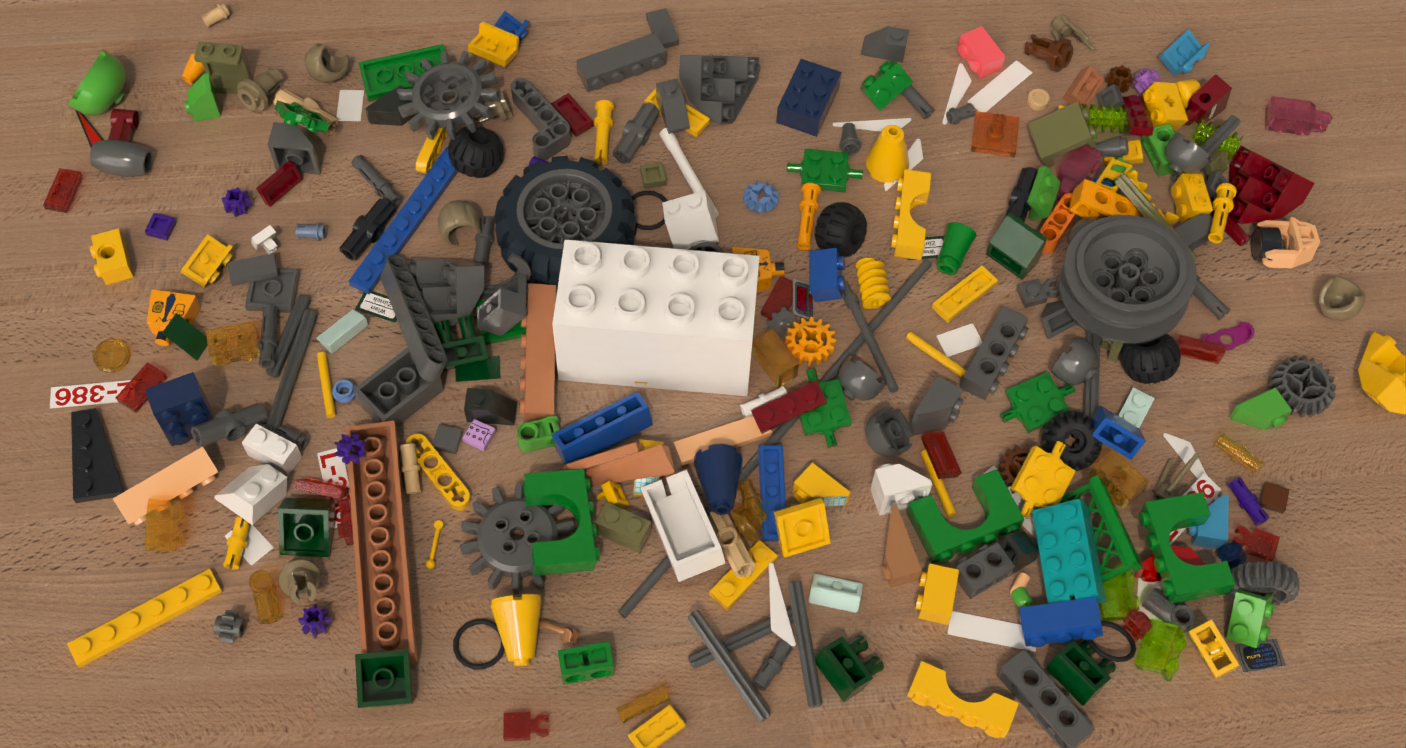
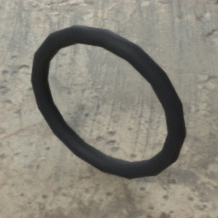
(658, 195)
(456, 645)
(1110, 657)

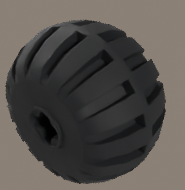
(476, 153)
(842, 228)
(1151, 360)
(1080, 427)

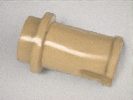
(215, 15)

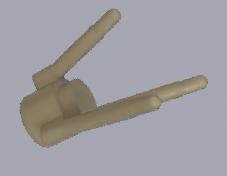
(1064, 27)
(1170, 489)

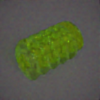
(1106, 117)
(1204, 132)

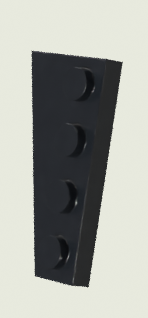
(92, 460)

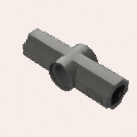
(636, 133)
(229, 424)

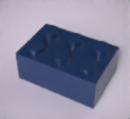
(808, 97)
(179, 406)

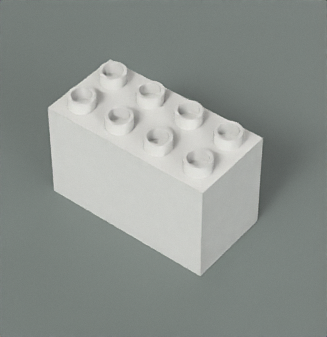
(655, 317)

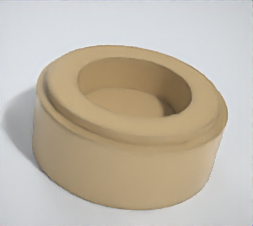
(1038, 99)

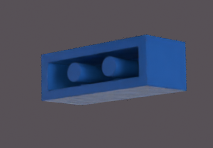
(1061, 622)

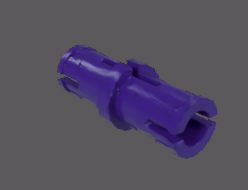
(1248, 501)

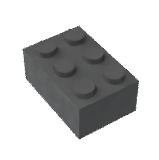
(396, 390)

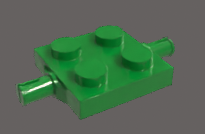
(295, 114)
(825, 169)
(1036, 402)
(829, 417)

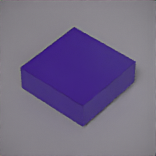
(160, 226)

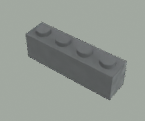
(621, 62)

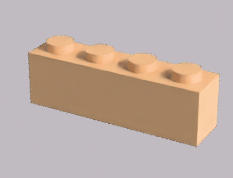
(166, 485)

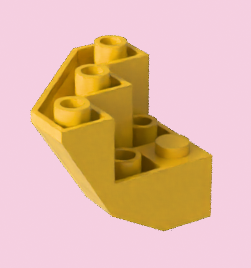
(1384, 373)

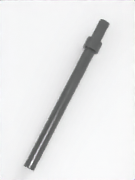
(852, 302)

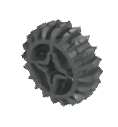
(1306, 382)
(1266, 578)

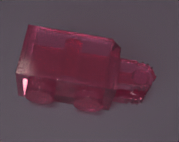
(1295, 117)
(1077, 167)

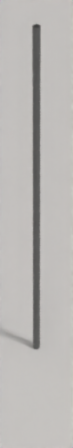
(783, 429)

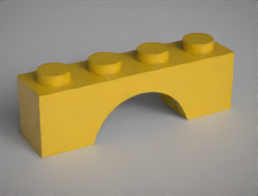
(910, 236)
(991, 715)

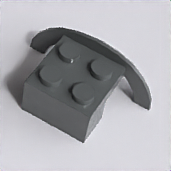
(505, 300)

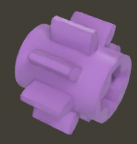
(1144, 79)

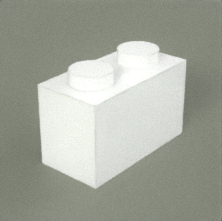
(272, 449)

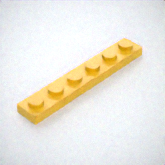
(144, 618)

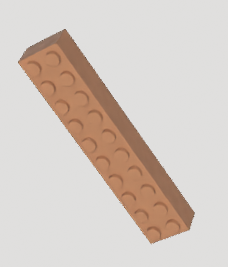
(381, 543)

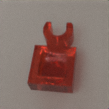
(345, 527)
(1259, 542)
(1137, 624)
(518, 726)

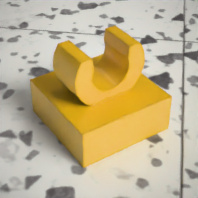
(614, 494)

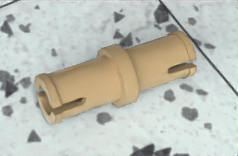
(410, 469)

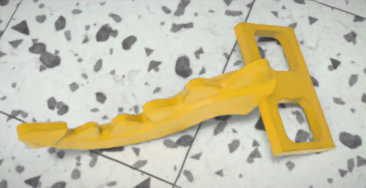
(1133, 175)

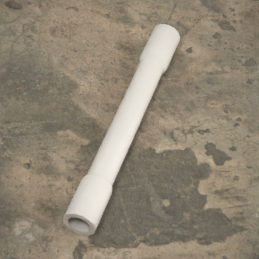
(674, 147)

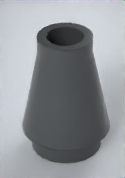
(850, 140)
(1113, 147)

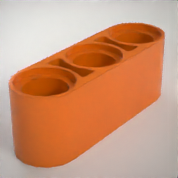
(1053, 230)

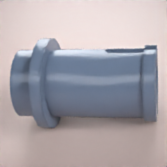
(311, 231)

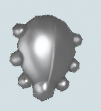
(781, 322)

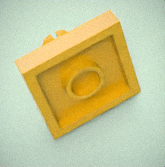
(802, 527)

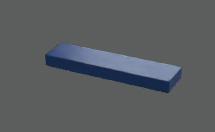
(771, 487)

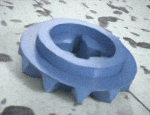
(767, 202)

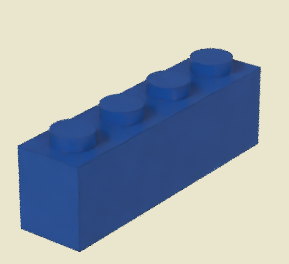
(602, 429)

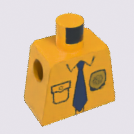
(766, 268)
(164, 306)

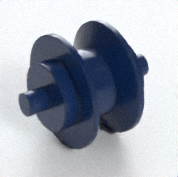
(1233, 554)

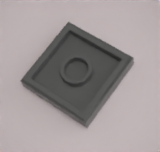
(276, 291)

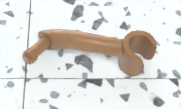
(569, 635)

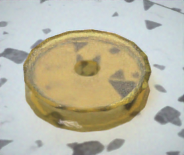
(117, 361)

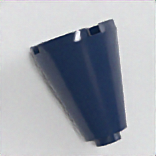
(719, 476)

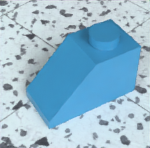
(1215, 530)

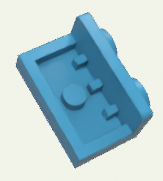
(1183, 53)

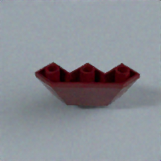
(1264, 188)

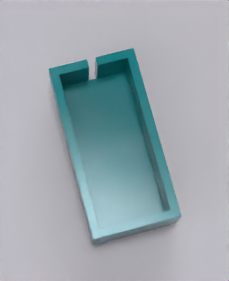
(1068, 552)

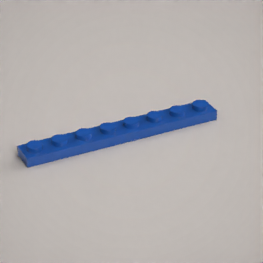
(404, 223)

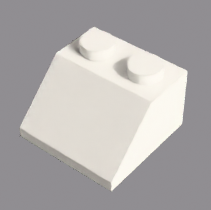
(691, 219)
(897, 486)
(254, 492)

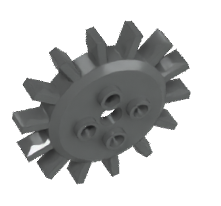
(437, 84)
(492, 541)

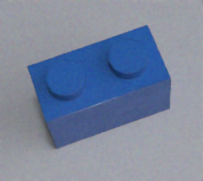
(826, 274)
(1117, 433)

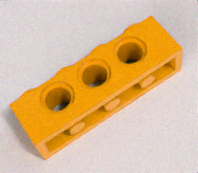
(1096, 201)

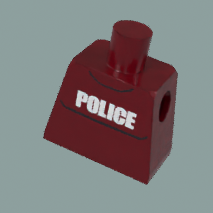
(1208, 101)

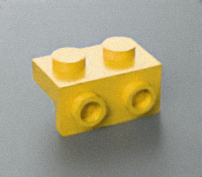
(494, 44)
(1190, 196)
(206, 260)

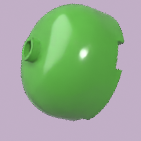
(100, 86)

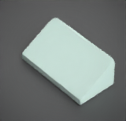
(342, 331)
(835, 593)

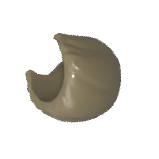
(325, 66)
(457, 214)
(1340, 298)

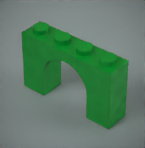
(570, 491)
(944, 541)
(1179, 579)

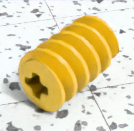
(872, 283)

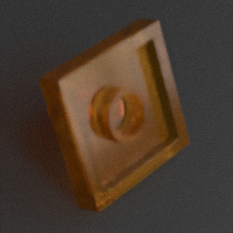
(995, 134)

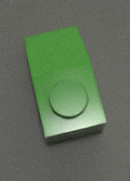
(202, 100)
(1263, 411)

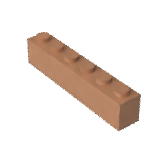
(539, 353)

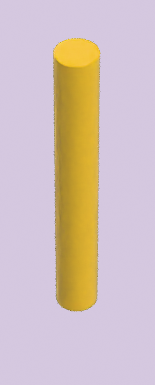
(937, 355)
(326, 385)
(939, 486)

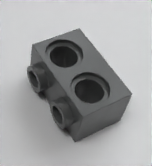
(987, 574)

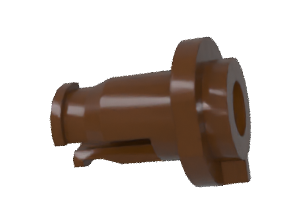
(1057, 53)

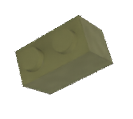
(623, 527)

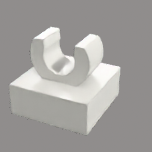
(265, 240)

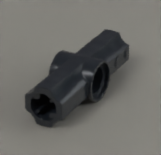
(1018, 202)
(367, 229)

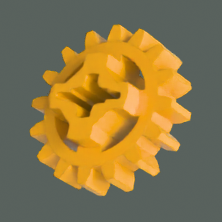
(810, 341)

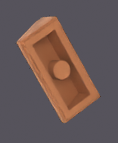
(1084, 86)

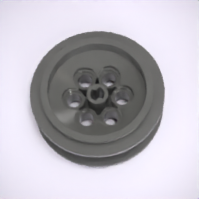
(1139, 254)

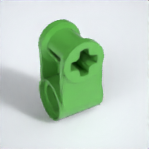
(540, 431)

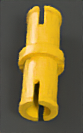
(236, 543)

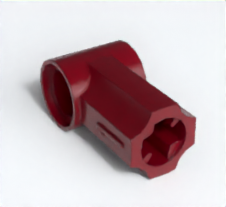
(123, 124)

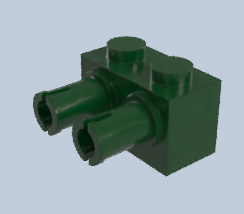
(465, 352)
(843, 667)
(1079, 672)

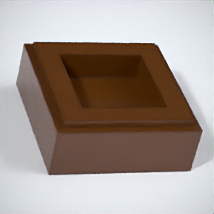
(1274, 497)

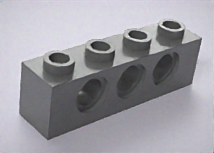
(1007, 323)
(1065, 736)

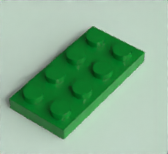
(389, 72)

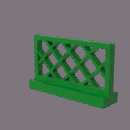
(1114, 525)

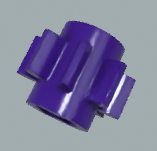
(236, 201)
(344, 446)
(311, 626)

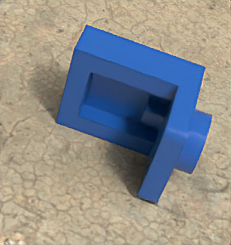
(511, 25)

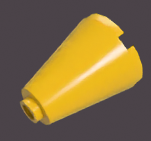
(888, 155)
(518, 626)

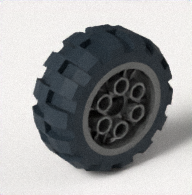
(557, 188)

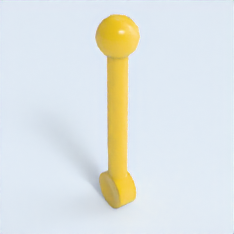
(438, 526)

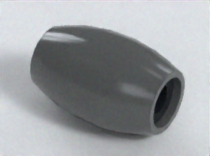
(121, 158)

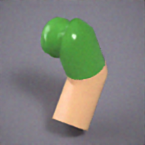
(1019, 592)

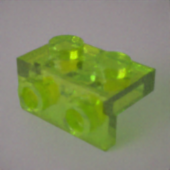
(1119, 597)
(1161, 649)

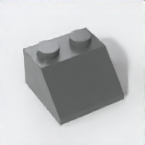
(291, 144)
(937, 408)

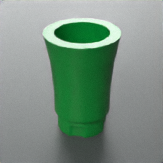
(955, 247)

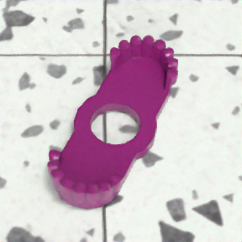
(1239, 335)

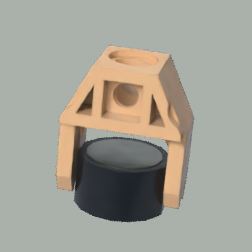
(1299, 239)

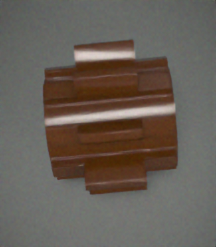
(1121, 77)

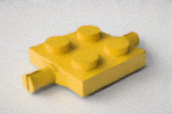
(1042, 478)

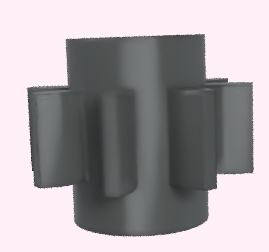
(229, 626)

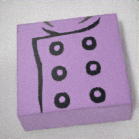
(479, 435)

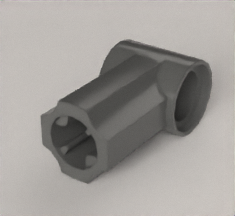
(1160, 606)

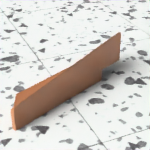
(625, 464)

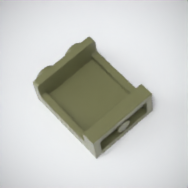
(225, 65)
(1062, 132)

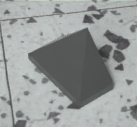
(1056, 319)

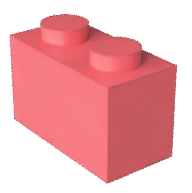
(980, 52)

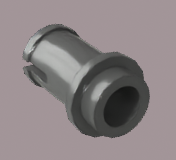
(954, 115)
(297, 438)

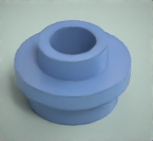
(341, 386)

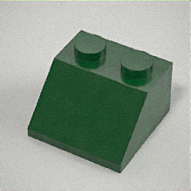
(306, 527)
(383, 679)

